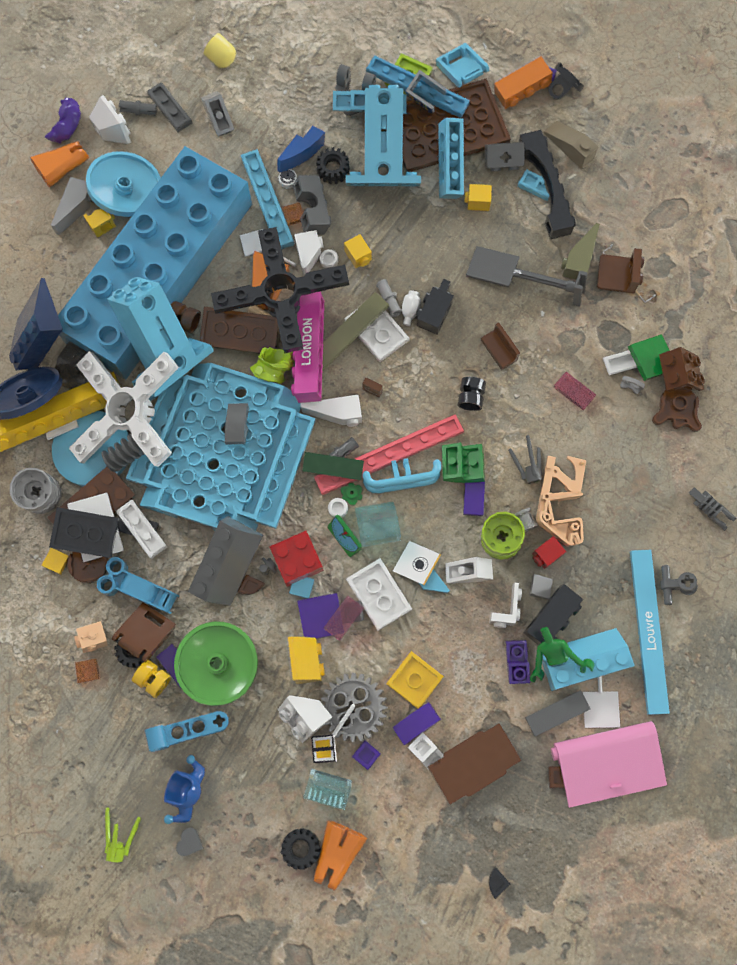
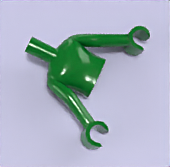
(556, 653)

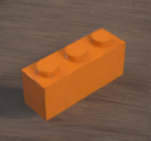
(523, 83)

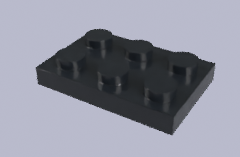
(84, 532)

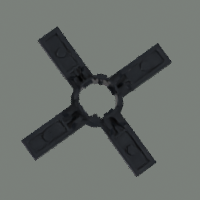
(277, 279)

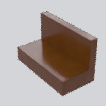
(501, 347)

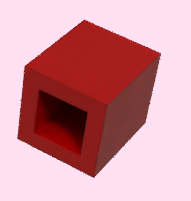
(548, 553)

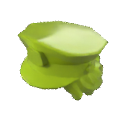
(272, 365)

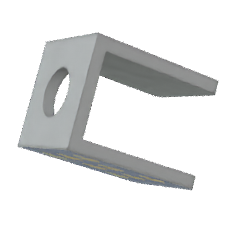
(431, 82)

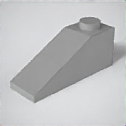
(72, 205)

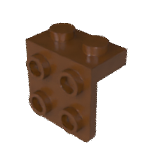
(620, 272)
(681, 369)

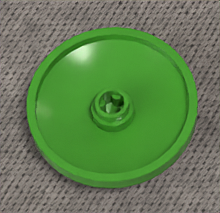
(216, 663)

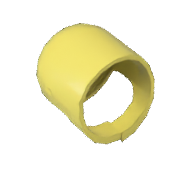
(220, 51)

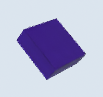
(366, 755)

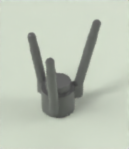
(534, 472)

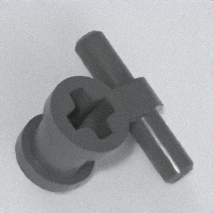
(669, 584)

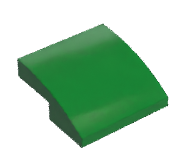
(463, 463)

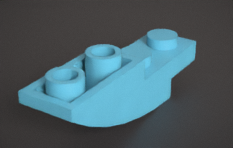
(355, 101)

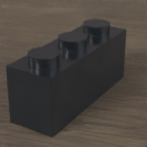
(554, 614)

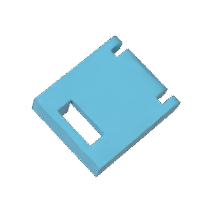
(464, 69)

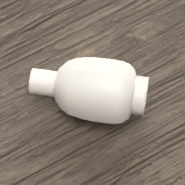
(410, 306)

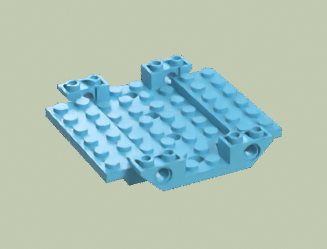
(250, 476)

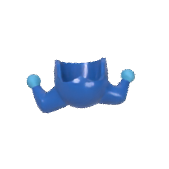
(184, 791)

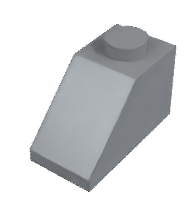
(217, 113)

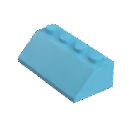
(606, 651)

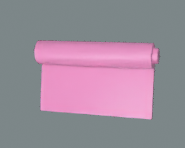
(610, 763)

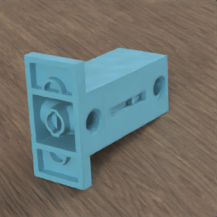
(383, 140)
(155, 328)

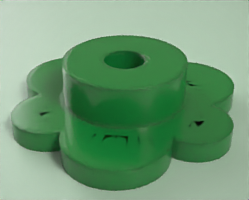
(351, 498)

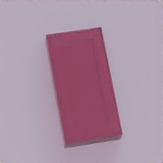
(574, 391)
(343, 618)

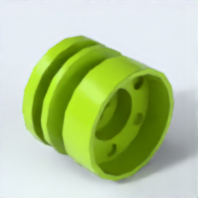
(507, 525)

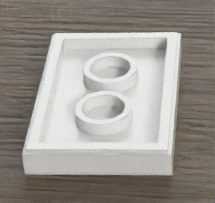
(383, 336)
(97, 505)
(379, 594)

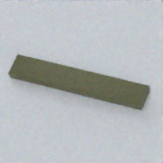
(352, 328)

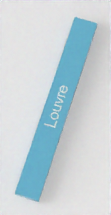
(649, 632)

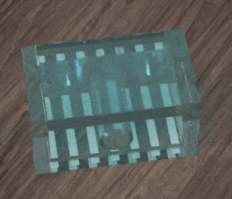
(327, 789)

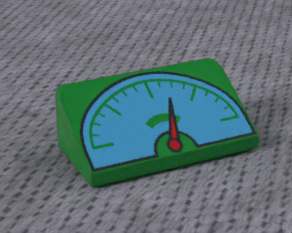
(344, 536)

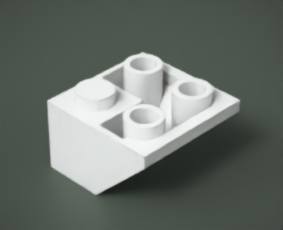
(109, 123)
(303, 716)

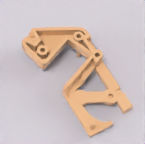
(567, 530)

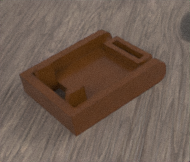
(142, 634)

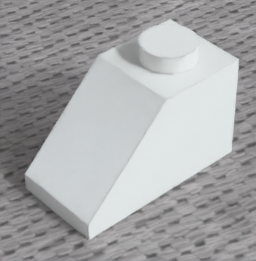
(308, 249)
(469, 570)

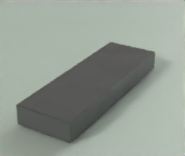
(169, 107)
(557, 713)

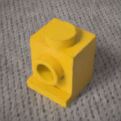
(100, 222)

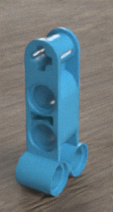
(136, 587)
(161, 736)

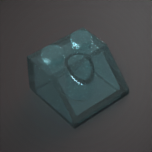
(378, 524)

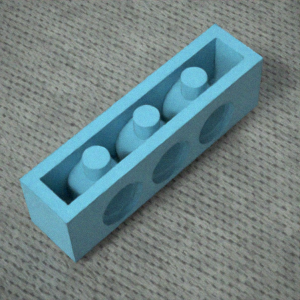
(451, 158)

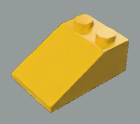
(305, 659)

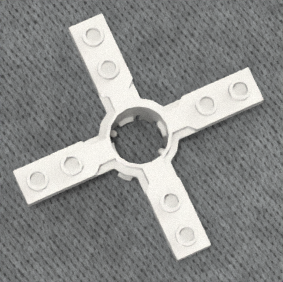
(115, 396)

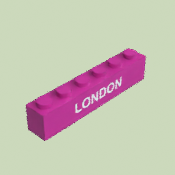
(309, 361)

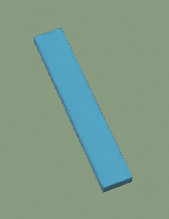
(266, 197)

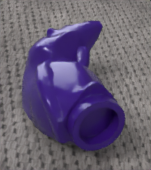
(68, 122)

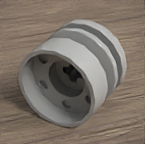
(25, 489)

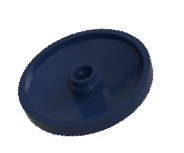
(28, 391)

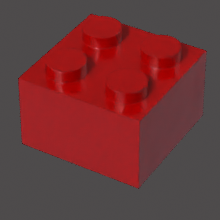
(296, 558)

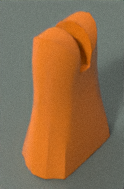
(58, 162)
(337, 852)

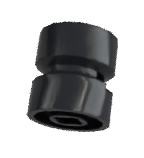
(471, 396)

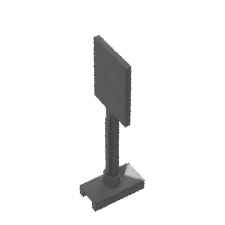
(501, 268)

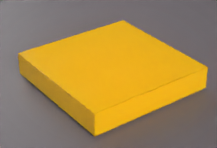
(414, 680)

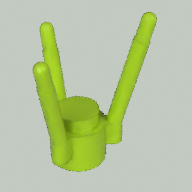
(115, 850)

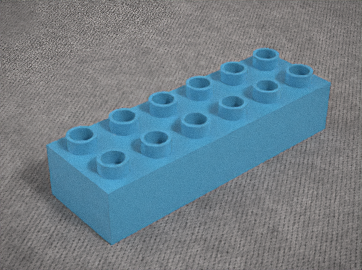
(164, 242)

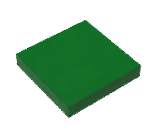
(647, 356)

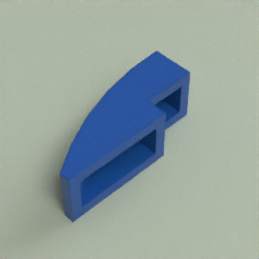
(301, 149)

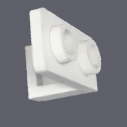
(501, 620)

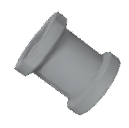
(527, 519)

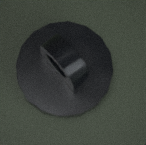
(567, 81)

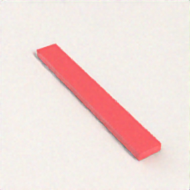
(396, 450)

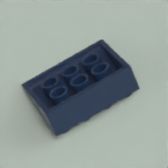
(35, 329)

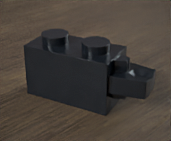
(435, 308)

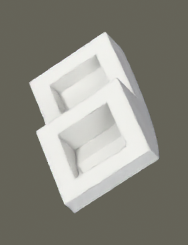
(425, 750)

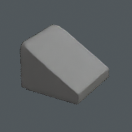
(540, 586)

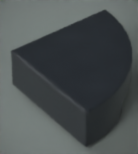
(497, 882)

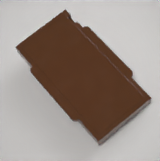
(474, 764)

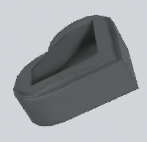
(189, 842)

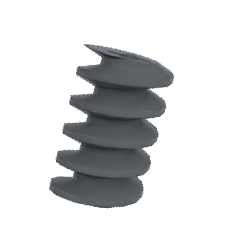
(122, 455)

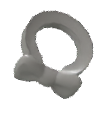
(635, 385)

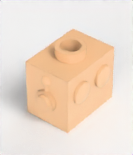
(90, 637)

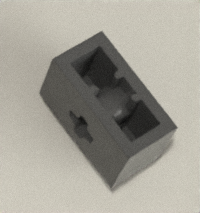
(515, 154)

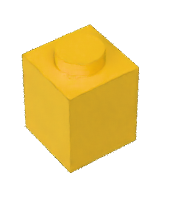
(478, 197)
(358, 251)

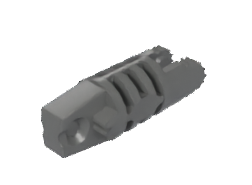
(711, 507)

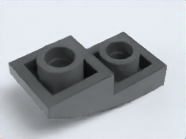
(236, 426)

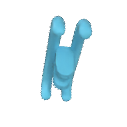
(403, 482)

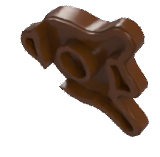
(679, 407)

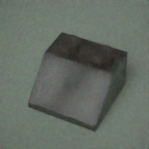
(67, 367)

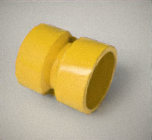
(146, 673)

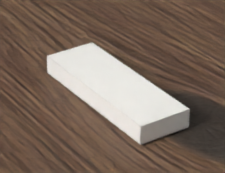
(141, 529)

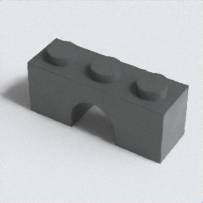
(310, 190)

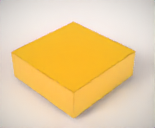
(55, 561)

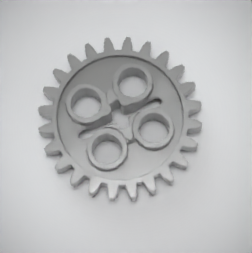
(349, 689)

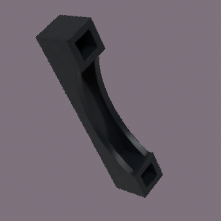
(559, 221)

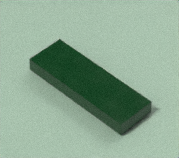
(333, 466)

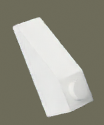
(338, 410)

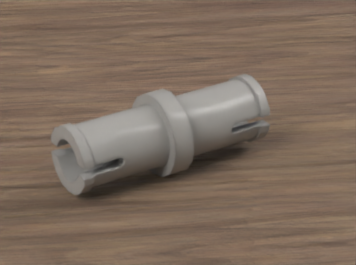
(389, 297)

